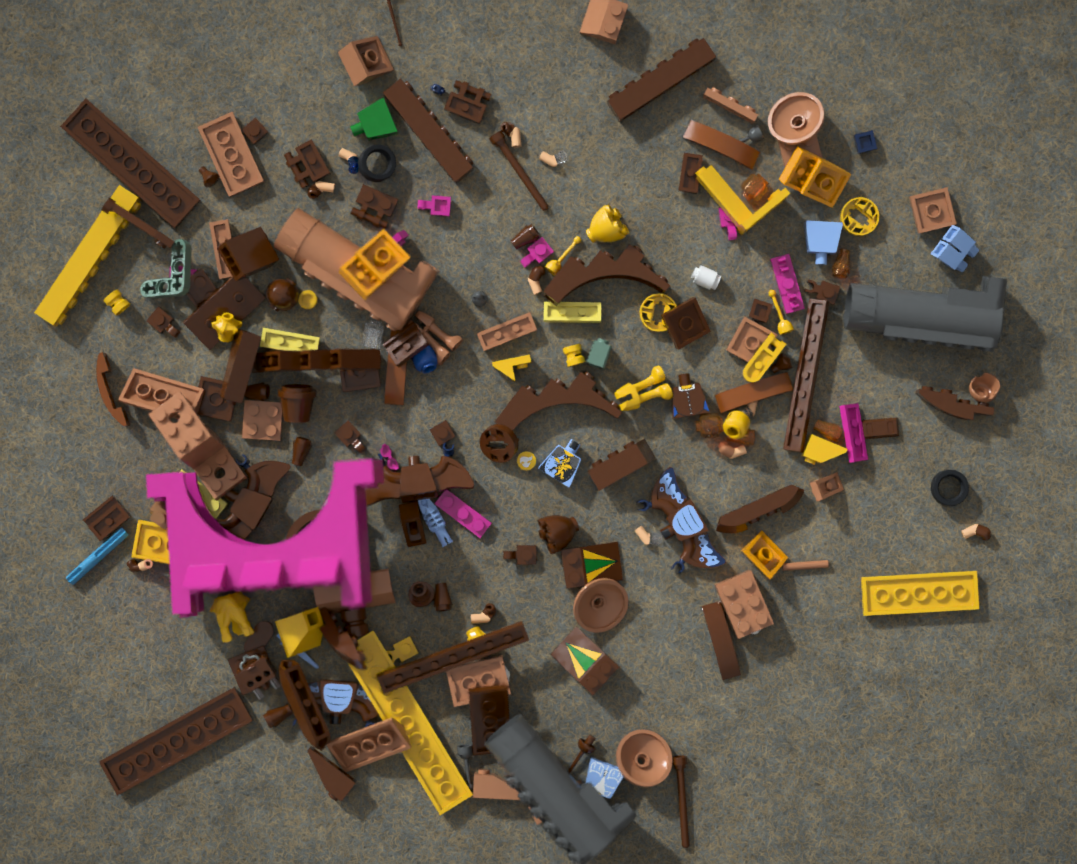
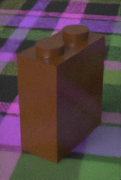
(248, 253)

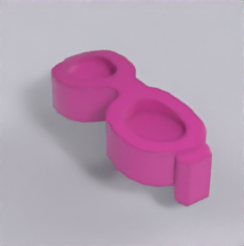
(386, 452)

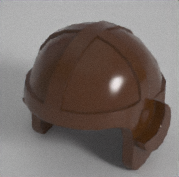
(282, 294)

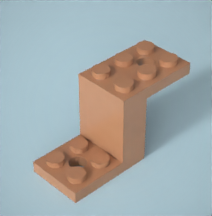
(197, 445)

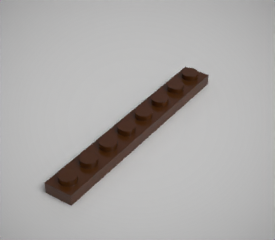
(806, 375)
(453, 657)

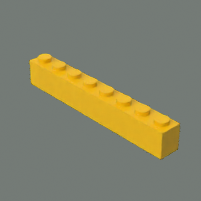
(86, 259)

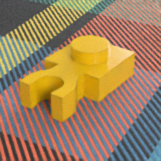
(403, 649)

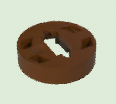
(499, 433)

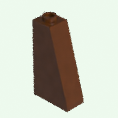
(239, 366)

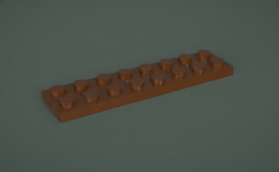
(130, 163)
(176, 741)

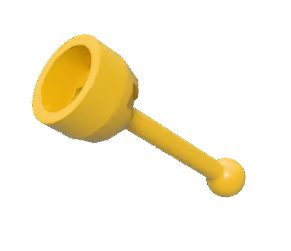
(555, 265)
(784, 325)

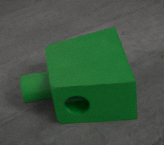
(375, 122)

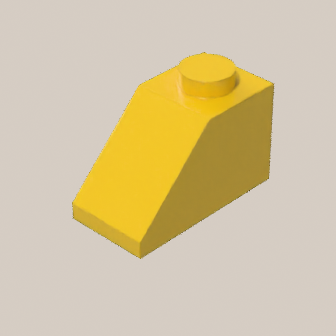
(821, 450)

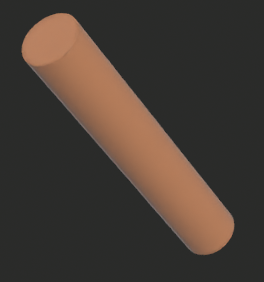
(805, 565)

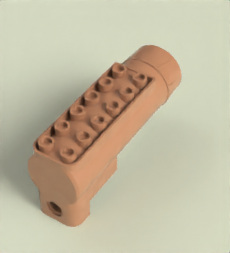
(323, 253)

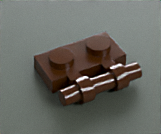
(466, 107)
(312, 161)
(377, 201)

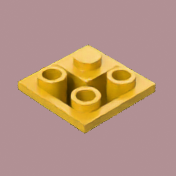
(300, 631)

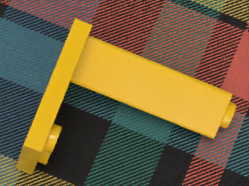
(732, 204)

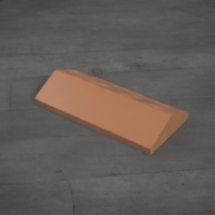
(150, 391)
(381, 593)
(370, 744)

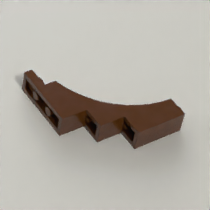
(317, 360)

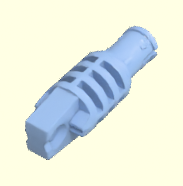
(434, 521)

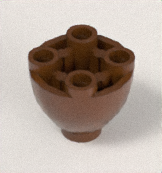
(557, 531)

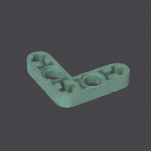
(175, 281)

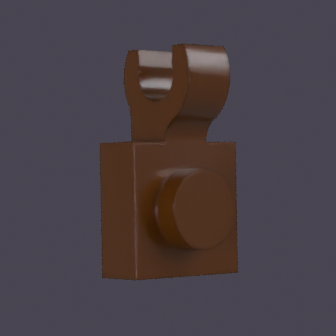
(162, 321)
(349, 435)
(525, 554)

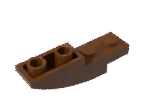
(947, 403)
(341, 641)

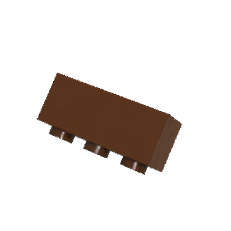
(621, 463)

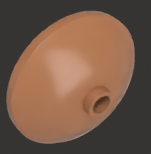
(794, 110)
(606, 611)
(651, 750)

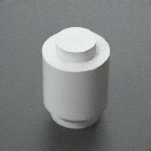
(706, 277)

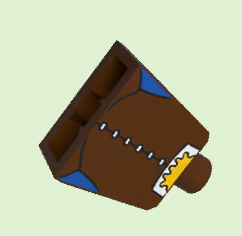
(688, 398)

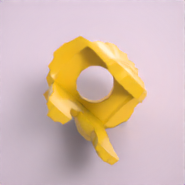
(231, 609)

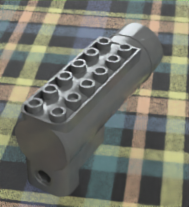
(945, 317)
(569, 810)

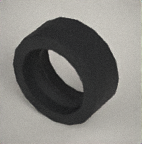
(366, 173)
(935, 487)

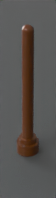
(499, 141)
(679, 764)

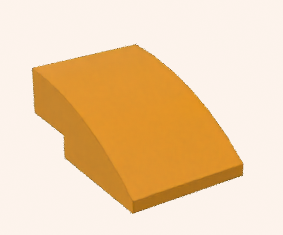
(814, 177)
(374, 264)

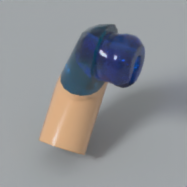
(352, 160)

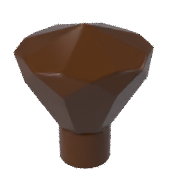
(209, 177)
(782, 363)

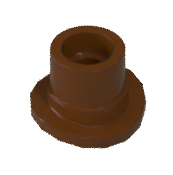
(421, 594)

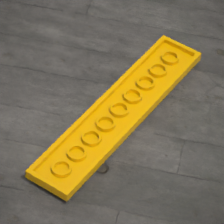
(427, 755)

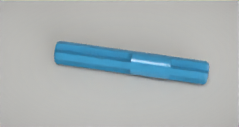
(93, 559)

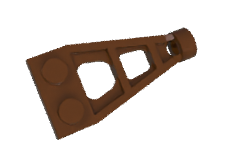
(162, 240)

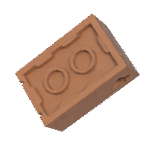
(744, 604)
(476, 674)

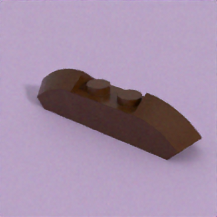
(736, 520)
(303, 704)

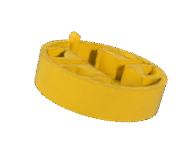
(865, 210)
(649, 311)

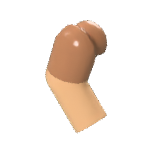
(731, 452)

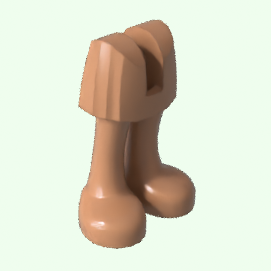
(451, 342)

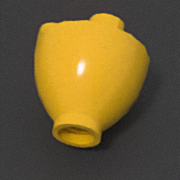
(607, 226)

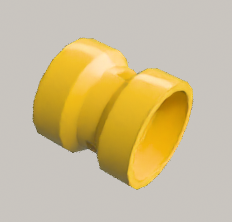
(116, 302)
(574, 355)

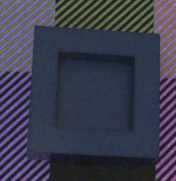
(865, 142)

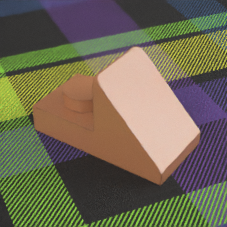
(826, 486)

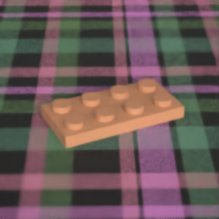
(230, 154)

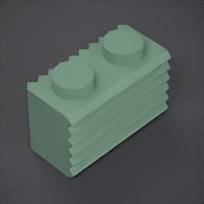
(599, 353)

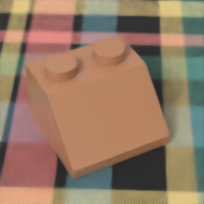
(604, 20)
(365, 60)

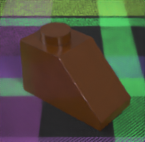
(412, 524)

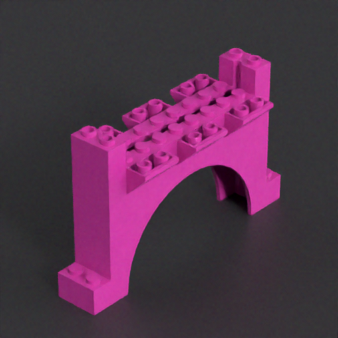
(214, 560)

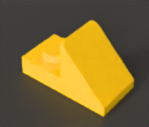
(506, 366)

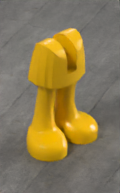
(656, 377)

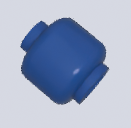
(425, 360)

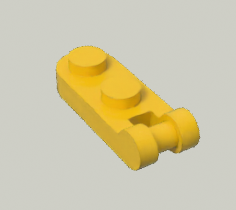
(762, 359)

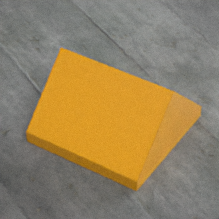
(764, 554)

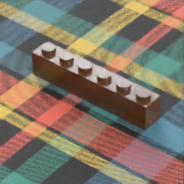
(661, 80)
(428, 131)

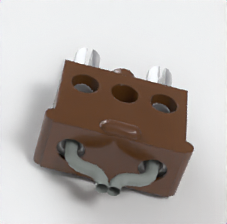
(257, 668)

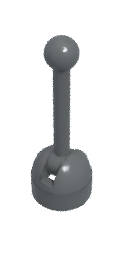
(754, 134)
(479, 298)
(465, 752)

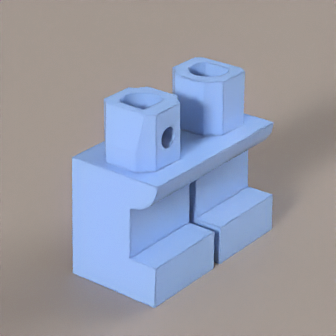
(963, 246)

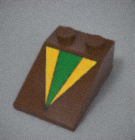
(591, 563)
(584, 660)

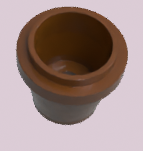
(296, 402)

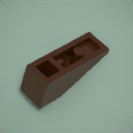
(334, 779)

